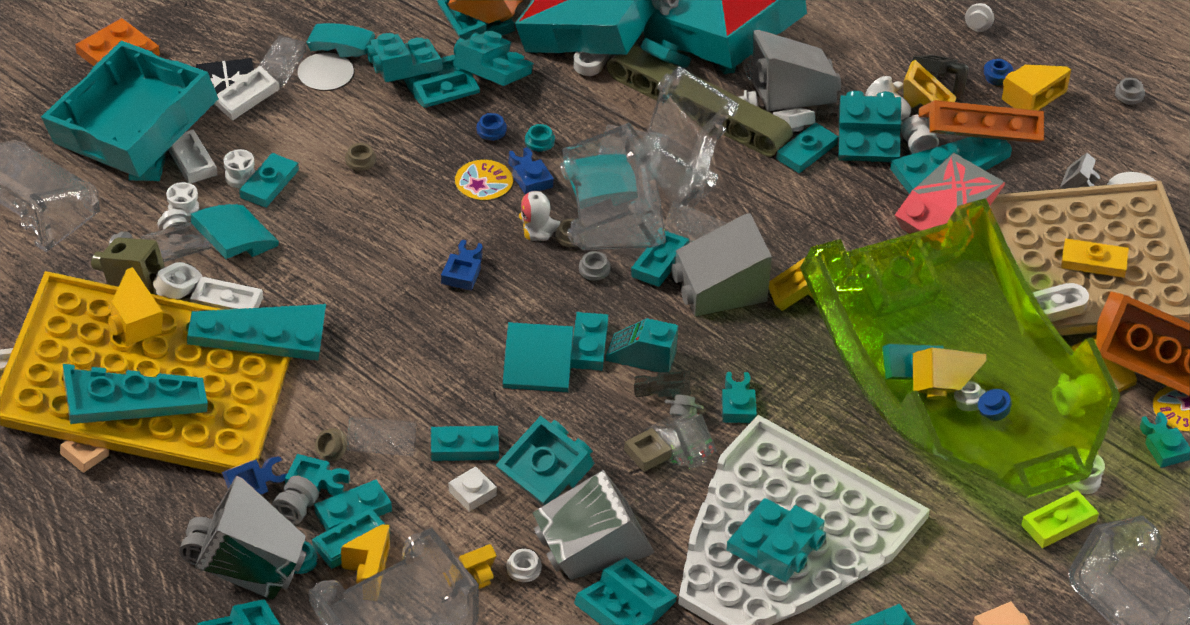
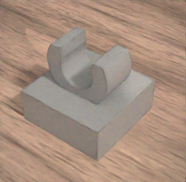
(1080, 173)

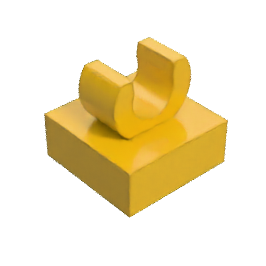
(479, 563)

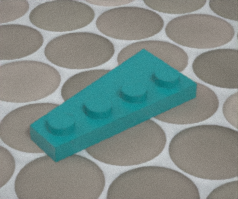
(980, 151)
(263, 330)
(114, 396)

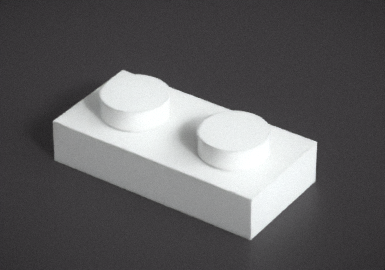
(226, 294)

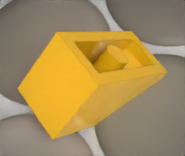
(1035, 86)
(134, 311)
(944, 371)

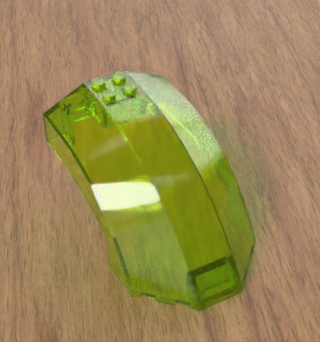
(966, 294)

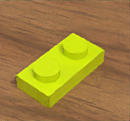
(1059, 519)

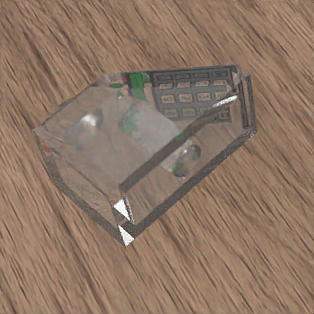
(687, 438)

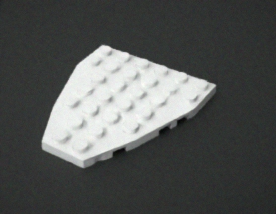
(862, 526)

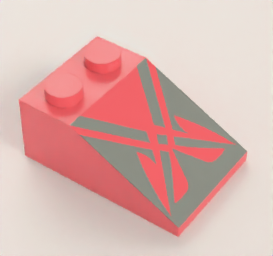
(943, 190)

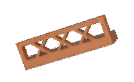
(984, 121)

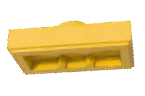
(1094, 258)

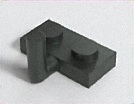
(941, 65)

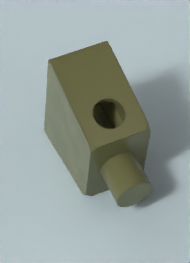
(128, 253)

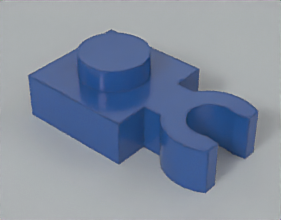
(528, 173)
(463, 269)
(254, 474)

